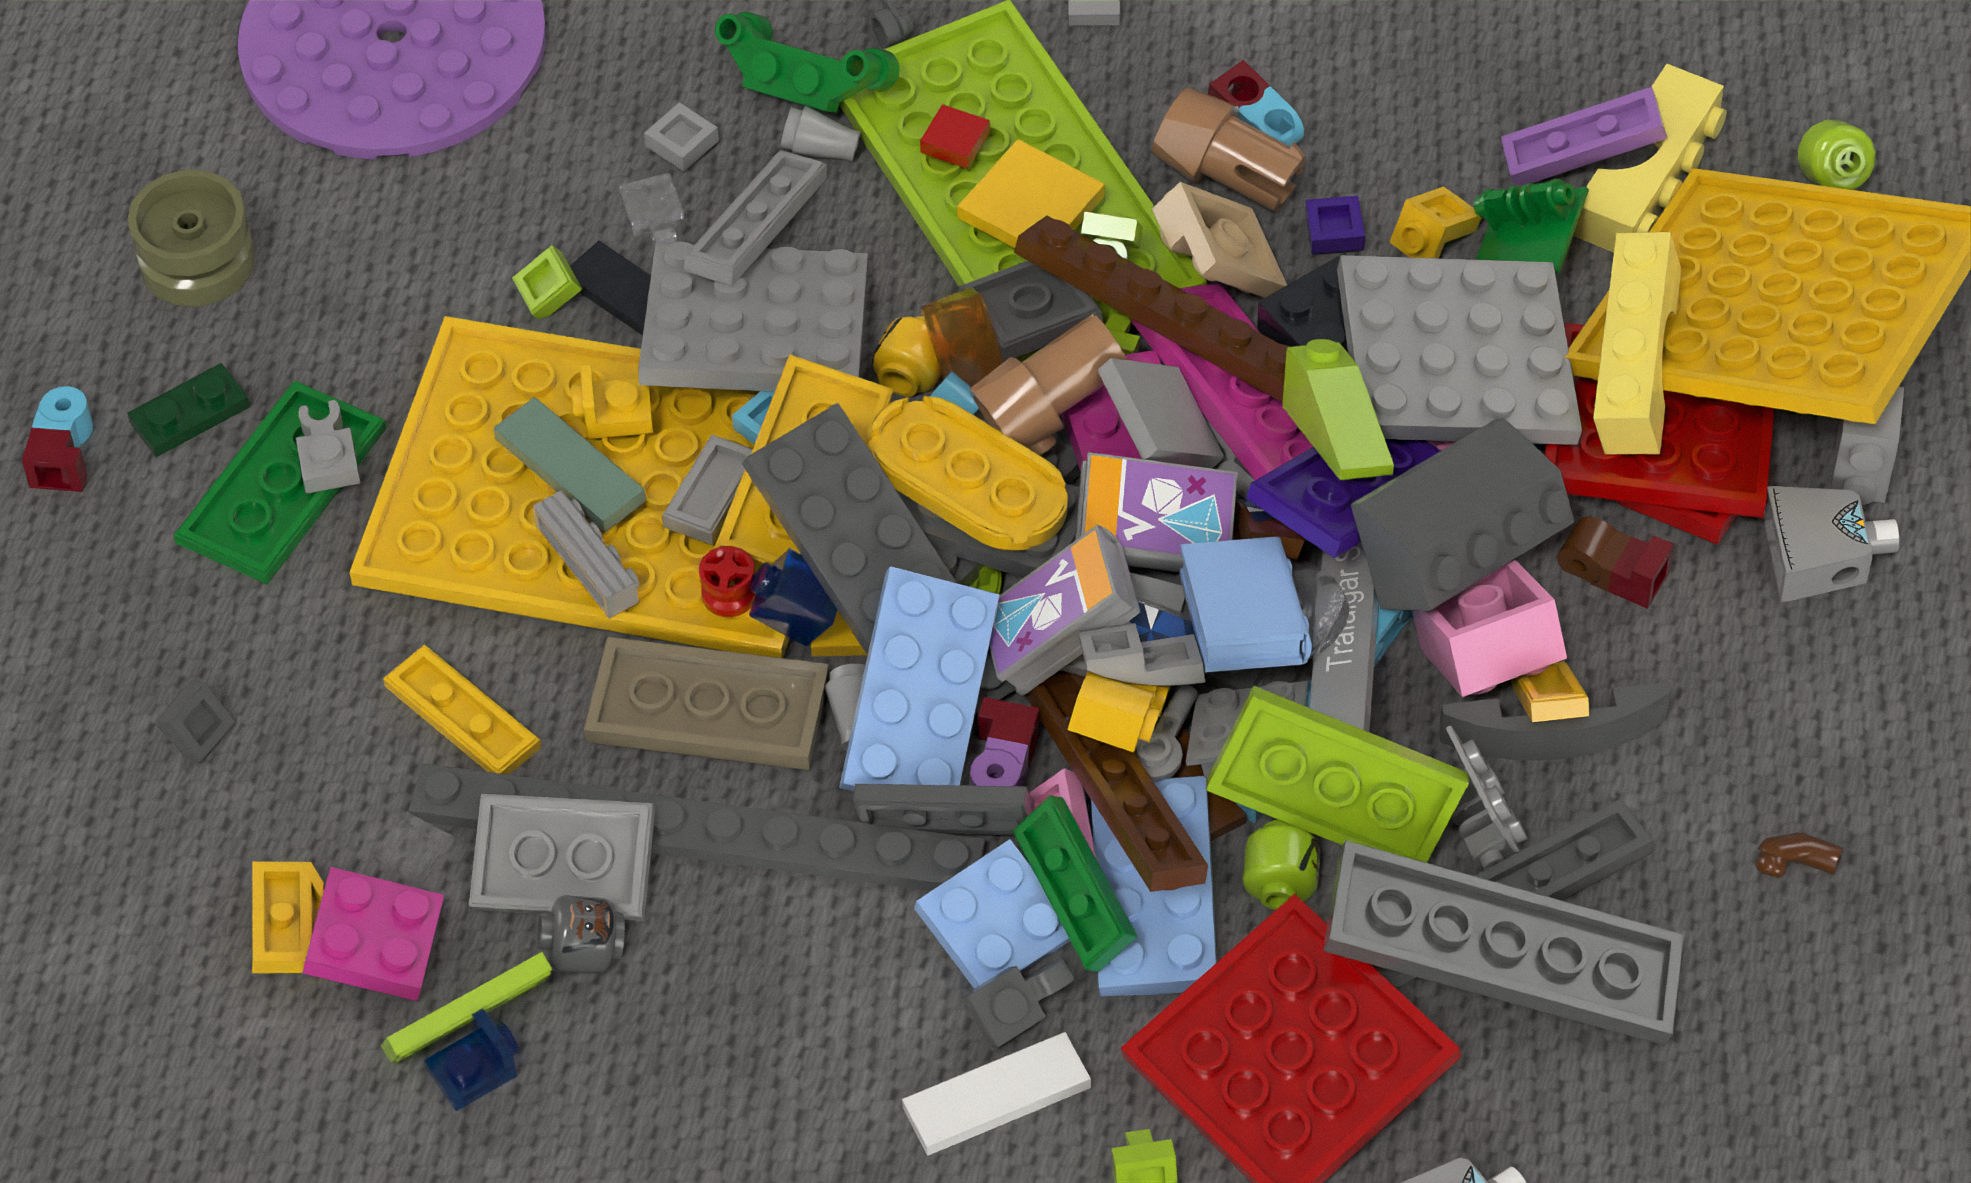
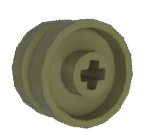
(191, 237)

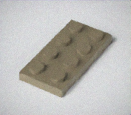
(707, 703)

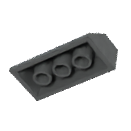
(1459, 517)

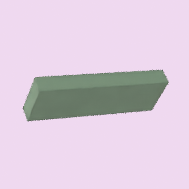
(569, 463)

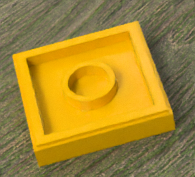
(1024, 190)

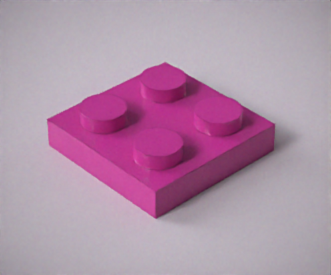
(373, 934)

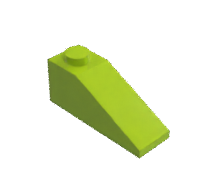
(1334, 410)

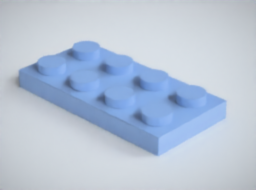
(919, 682)
(1172, 926)

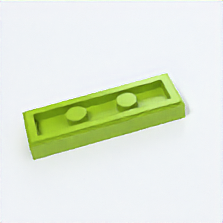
(460, 1011)

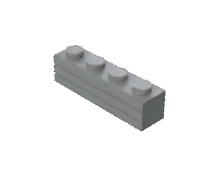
(586, 554)

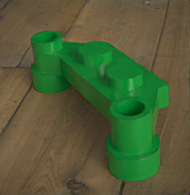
(799, 73)

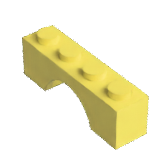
(1633, 196)
(1630, 380)

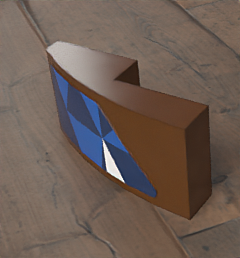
(1256, 523)

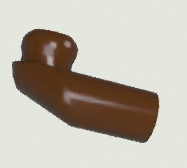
(1799, 848)

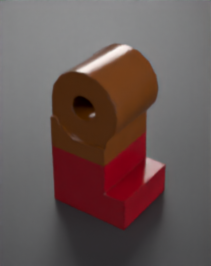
(1616, 560)

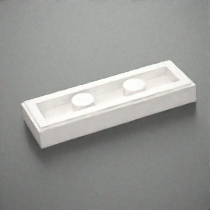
(996, 1093)

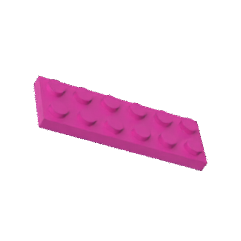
(1242, 415)

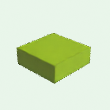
(547, 283)

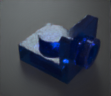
(475, 1062)

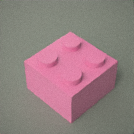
(1492, 631)

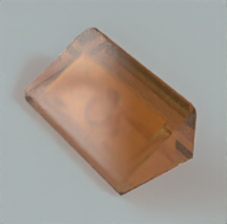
(962, 336)

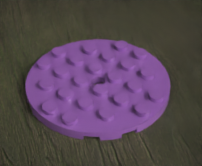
(338, 86)

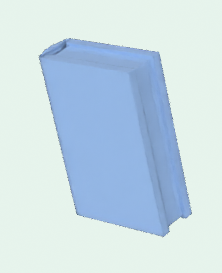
(1244, 604)

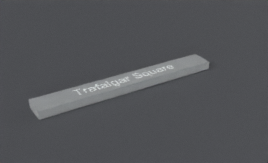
(1346, 668)

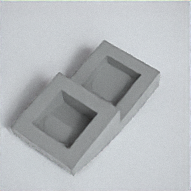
(1123, 657)

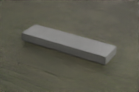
(755, 218)

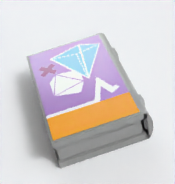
(1155, 506)
(1044, 612)

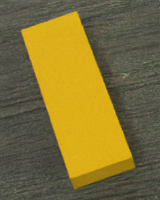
(461, 712)

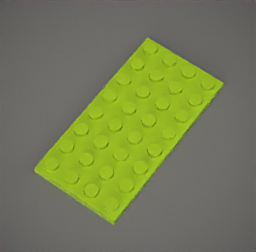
(1003, 74)

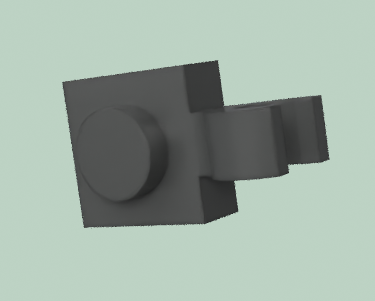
(1009, 1002)

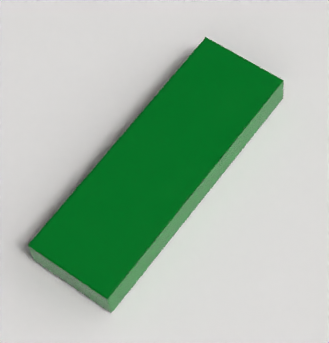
(1074, 883)

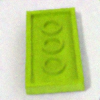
(1335, 778)

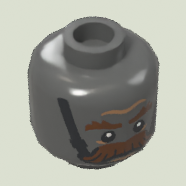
(581, 934)

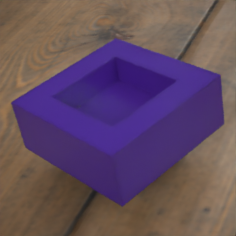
(1334, 224)

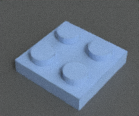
(993, 916)

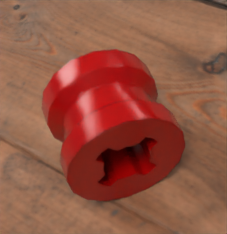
(717, 571)

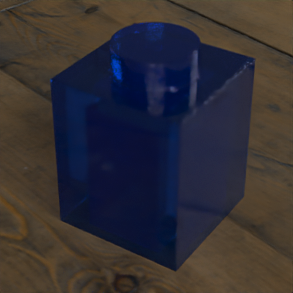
(791, 599)

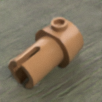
(1208, 139)
(1030, 395)

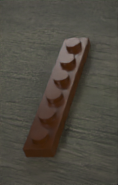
(1156, 303)
(1121, 793)

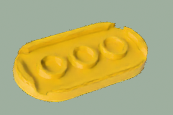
(968, 473)

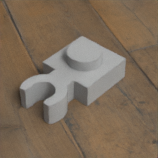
(326, 451)

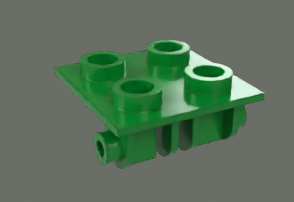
(1530, 221)

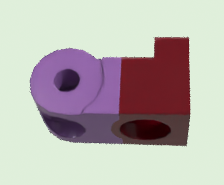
(1010, 744)

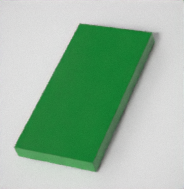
(259, 501)

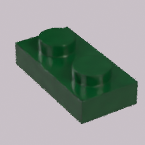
(188, 410)

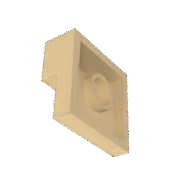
(1220, 238)

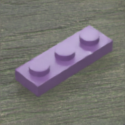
(1584, 137)

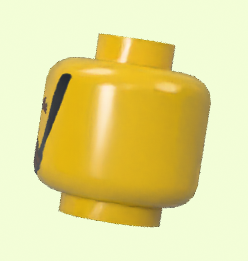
(906, 357)

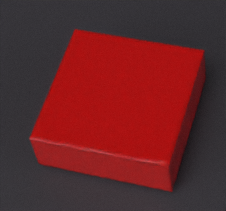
(955, 136)

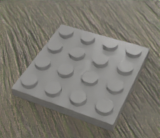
(743, 333)
(1460, 346)

